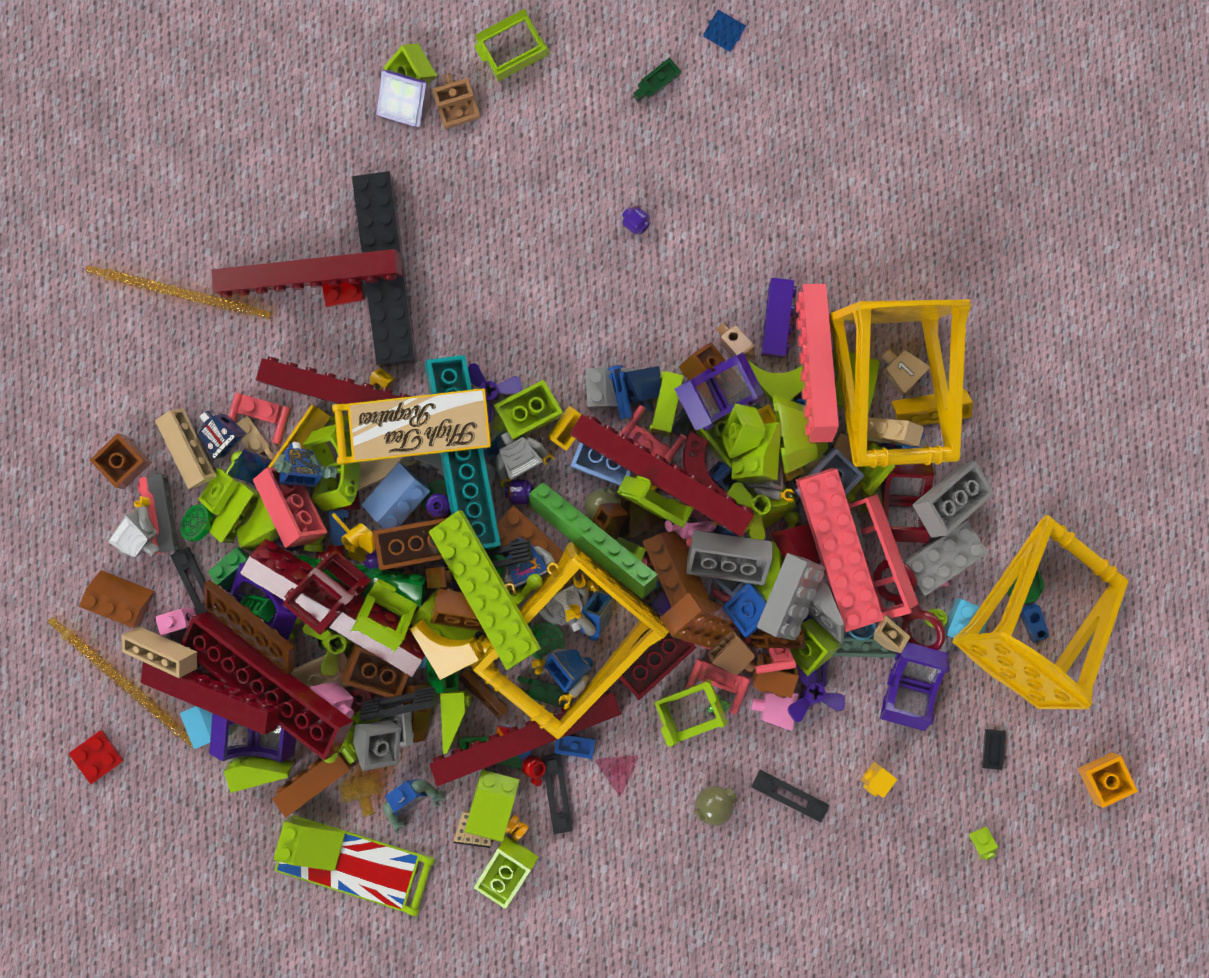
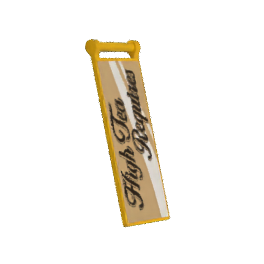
(413, 426)

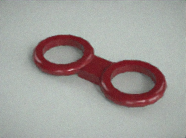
(917, 612)

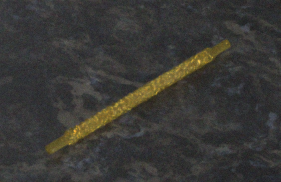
(109, 274)
(68, 634)

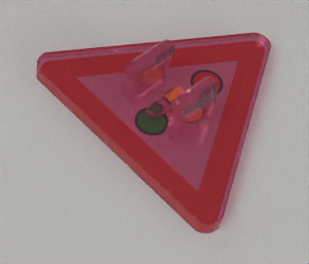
(617, 770)

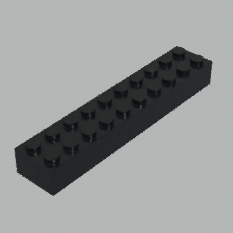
(386, 298)

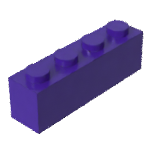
(777, 318)

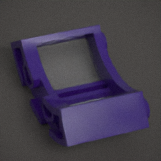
(712, 396)
(282, 620)
(914, 686)
(234, 740)

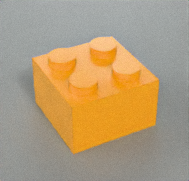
(1107, 779)

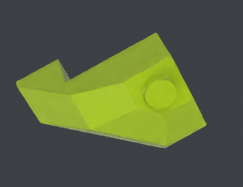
(794, 445)

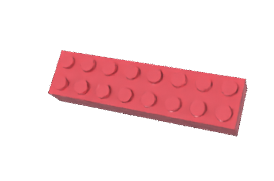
(817, 363)
(839, 548)

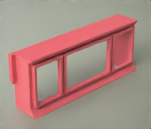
(893, 557)

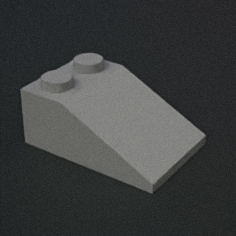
(600, 388)
(825, 612)

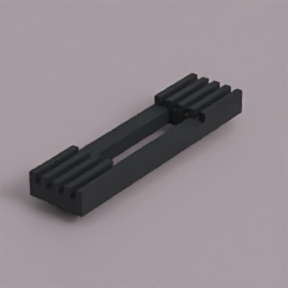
(520, 553)
(183, 560)
(372, 709)
(765, 783)
(560, 821)

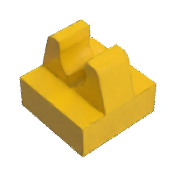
(382, 378)

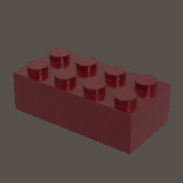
(655, 664)

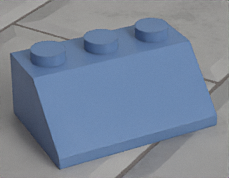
(396, 496)

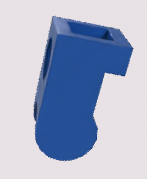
(336, 529)
(1034, 622)

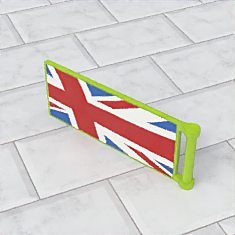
(369, 872)

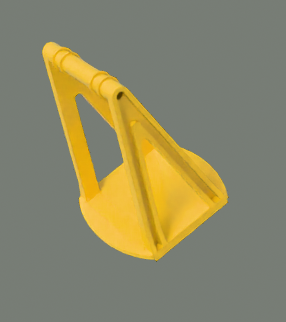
(856, 399)
(616, 665)
(1019, 665)

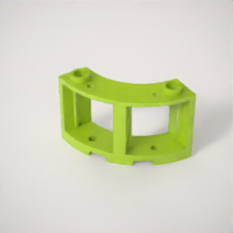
(345, 494)

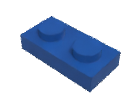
(575, 746)

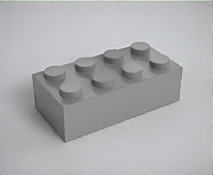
(953, 499)
(729, 557)
(945, 558)
(791, 597)

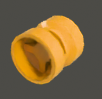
(516, 828)

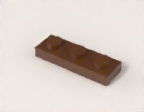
(483, 693)

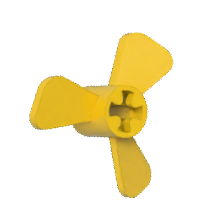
(357, 540)

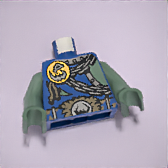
(301, 467)
(406, 797)

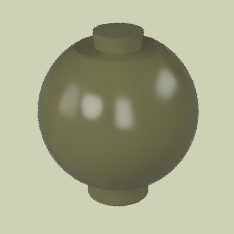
(598, 497)
(715, 805)

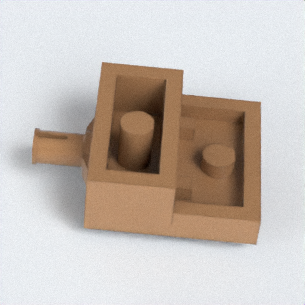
(455, 102)

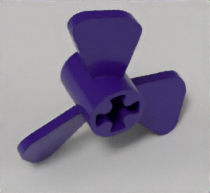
(509, 386)
(799, 708)

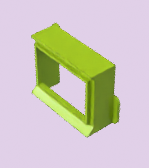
(519, 62)
(666, 404)
(638, 491)
(385, 595)
(669, 729)

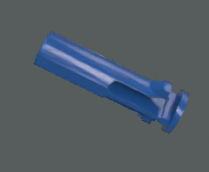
(617, 377)

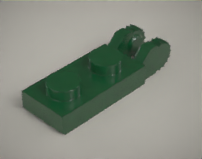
(543, 691)

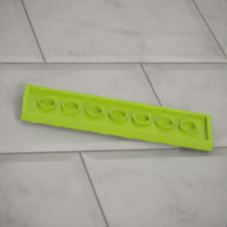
(484, 590)

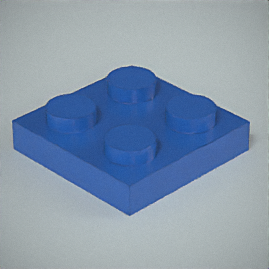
(746, 609)

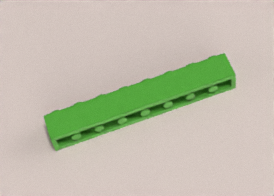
(593, 540)

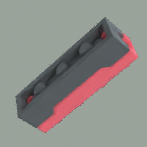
(160, 511)

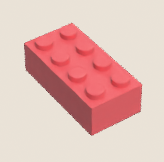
(289, 510)

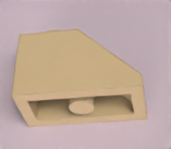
(890, 635)

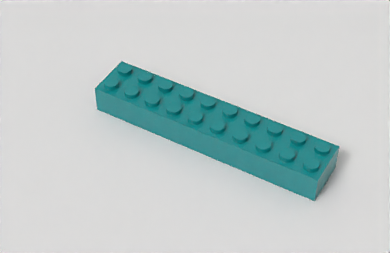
(465, 469)

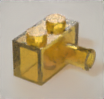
(361, 789)

